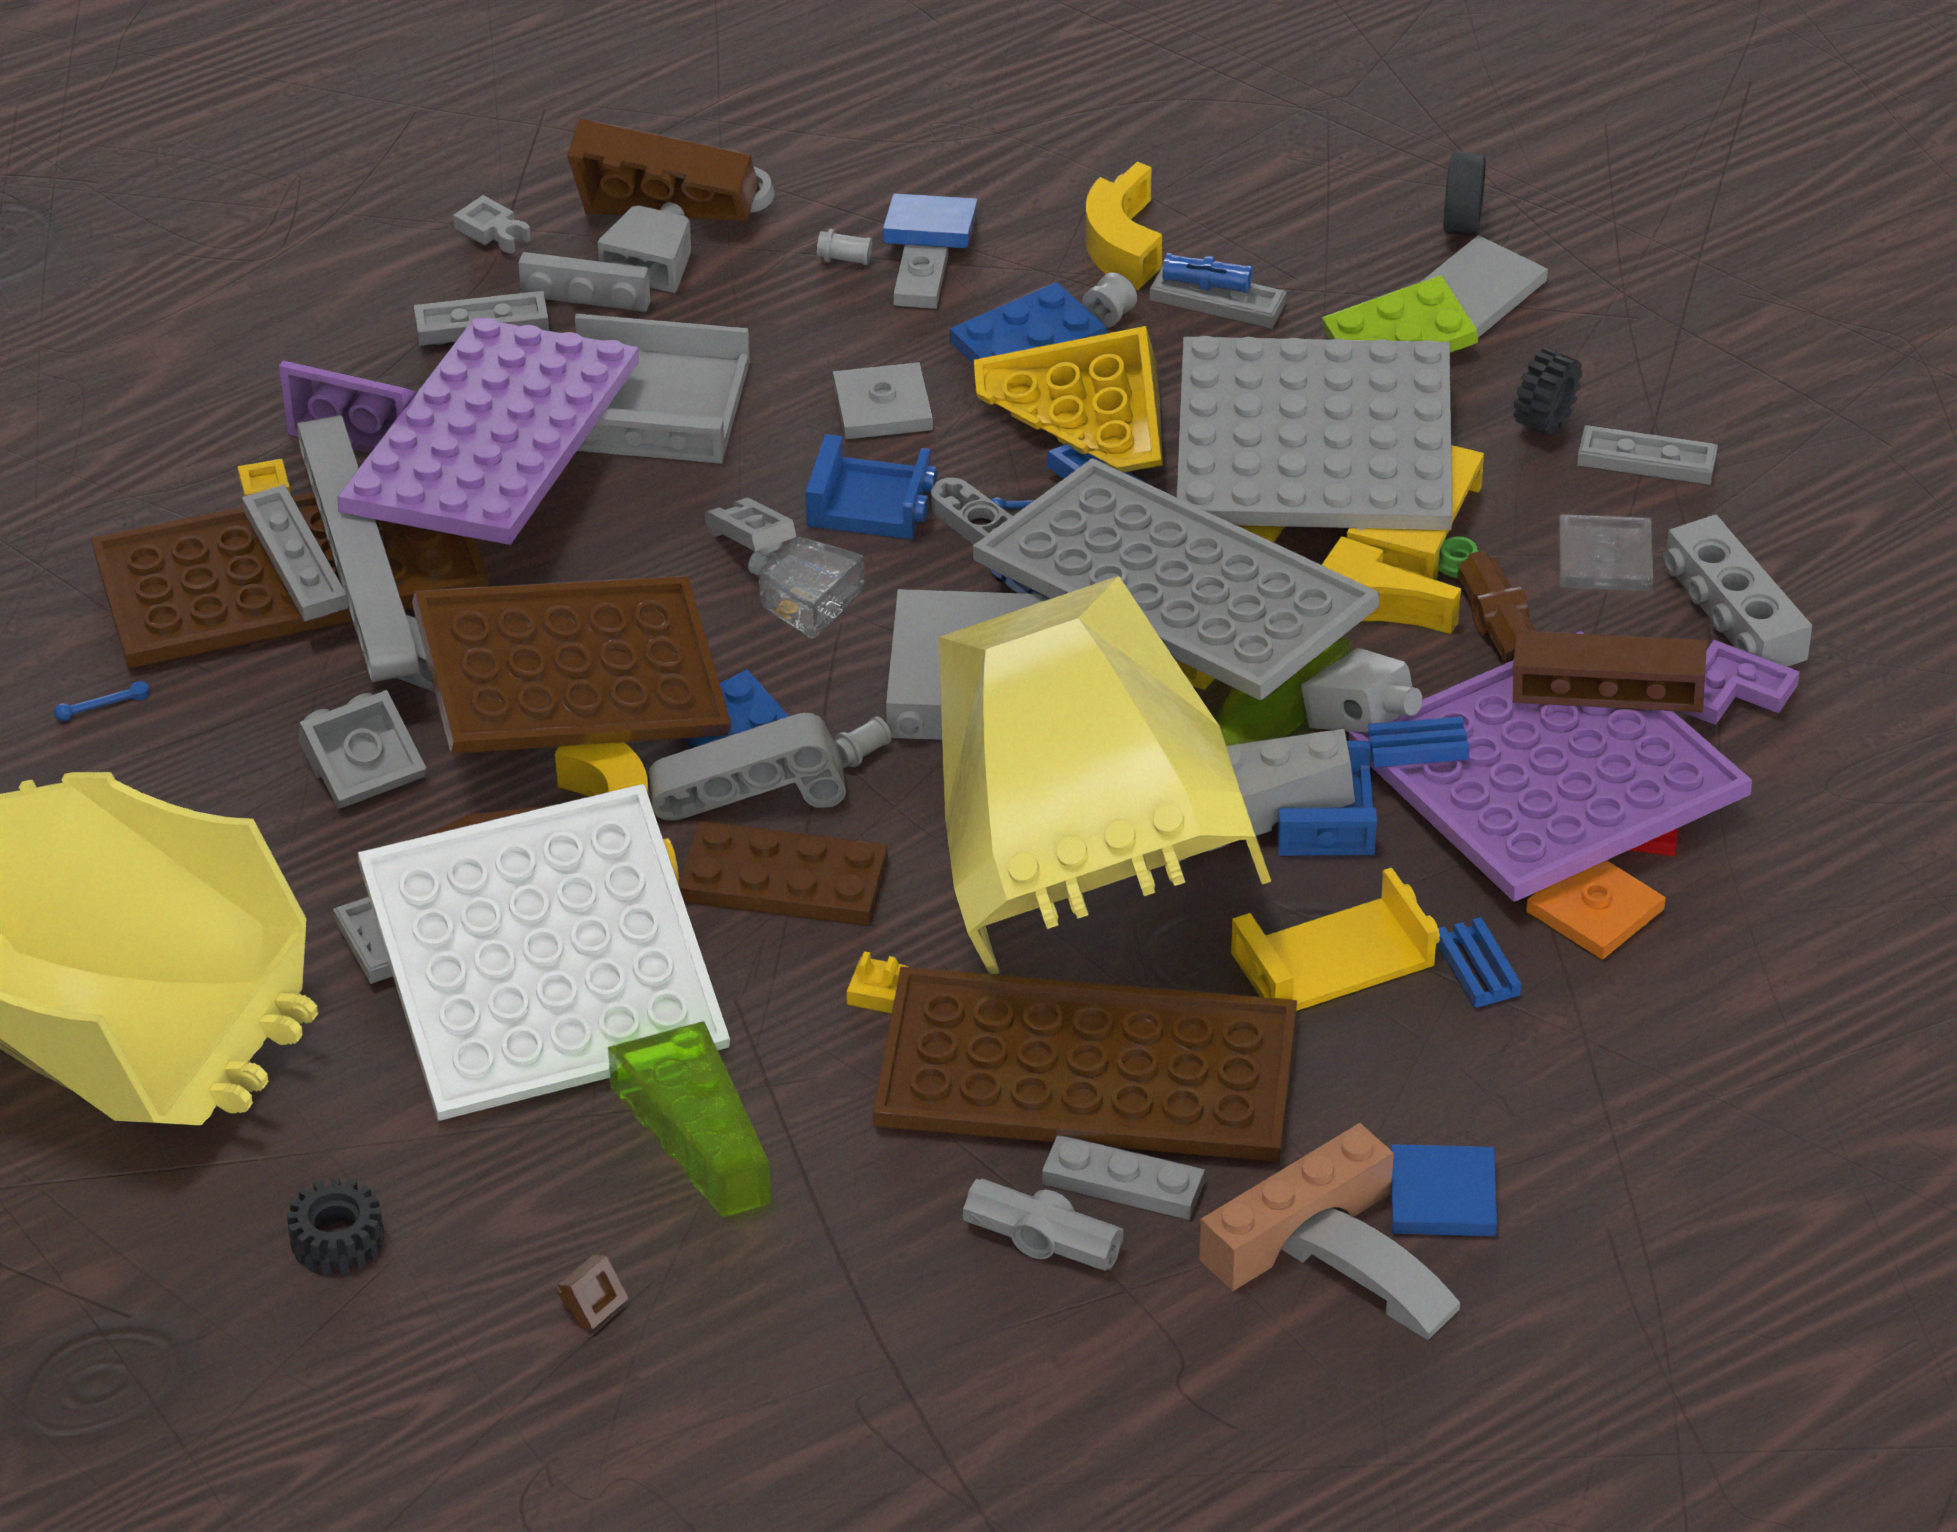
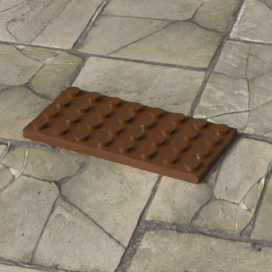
(213, 586)
(1087, 1063)

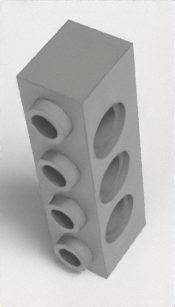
(1736, 592)

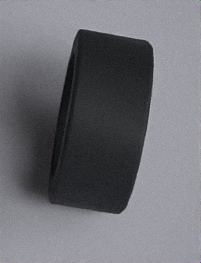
(1464, 193)

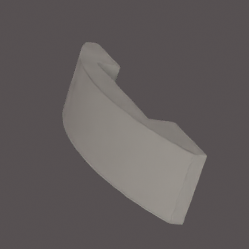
(1379, 1264)

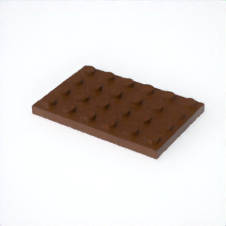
(570, 664)

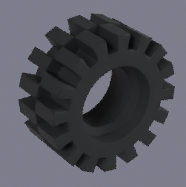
(1547, 391)
(341, 1247)

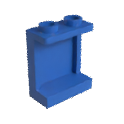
(868, 493)
(1334, 830)

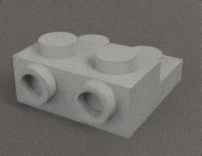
(360, 748)

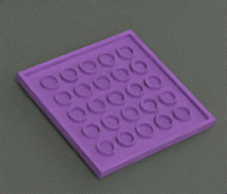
(1559, 782)

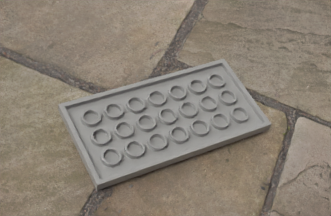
(1204, 584)

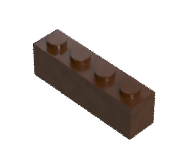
(1609, 671)

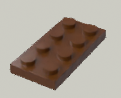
(783, 872)

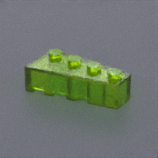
(693, 1107)

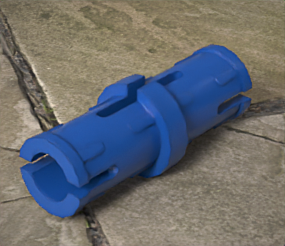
(1207, 273)

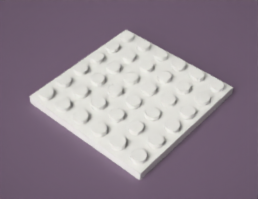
(537, 947)

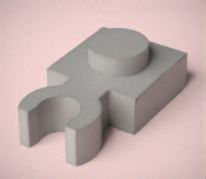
(489, 221)

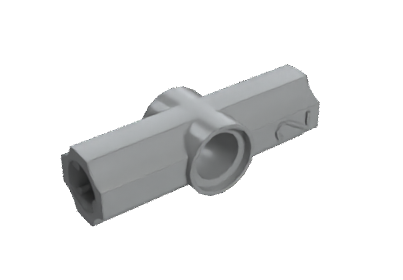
(1043, 1224)

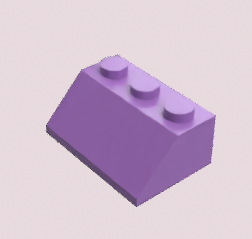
(365, 405)

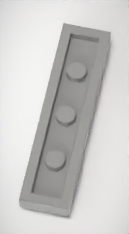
(294, 553)

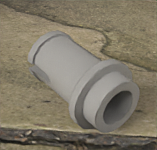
(844, 247)
(862, 741)

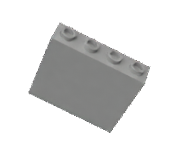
(678, 395)
(914, 671)

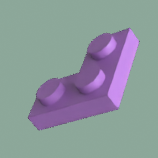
(1744, 676)

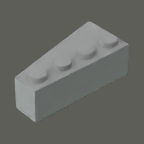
(1292, 774)

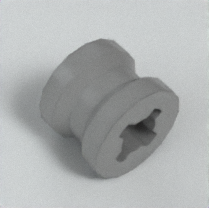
(1110, 298)

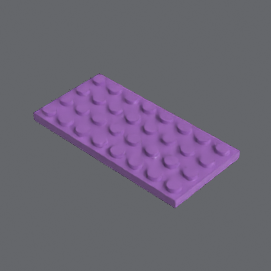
(489, 430)

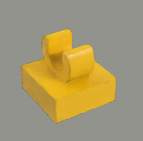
(874, 983)

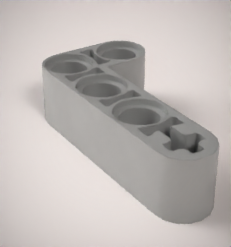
(748, 765)

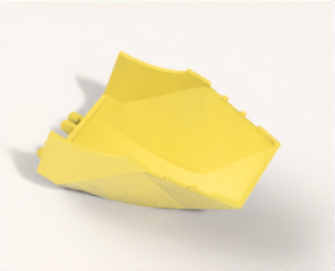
(1075, 759)
(143, 949)

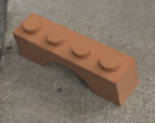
(1252, 1228)

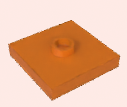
(1597, 907)

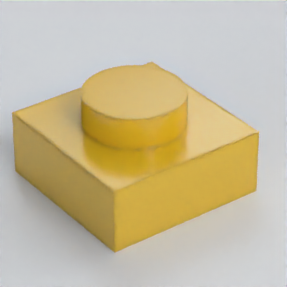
(262, 476)

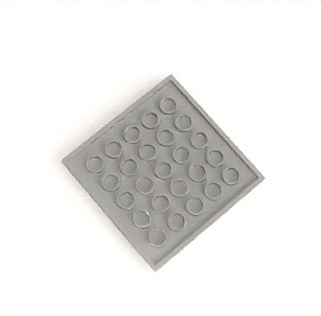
(1317, 432)

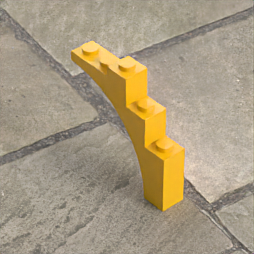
(1402, 594)

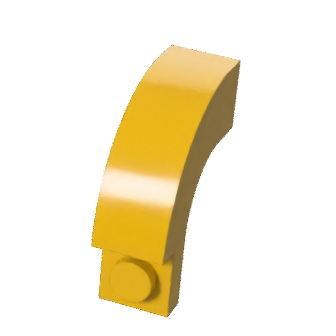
(1112, 237)
(599, 768)

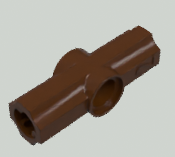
(1494, 603)

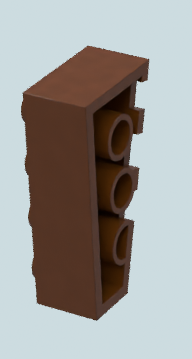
(635, 168)

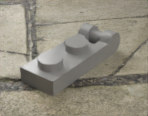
(751, 525)

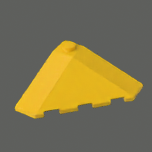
(1086, 392)

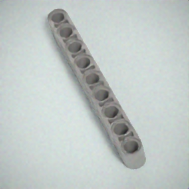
(357, 553)

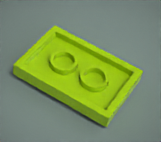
(1409, 314)

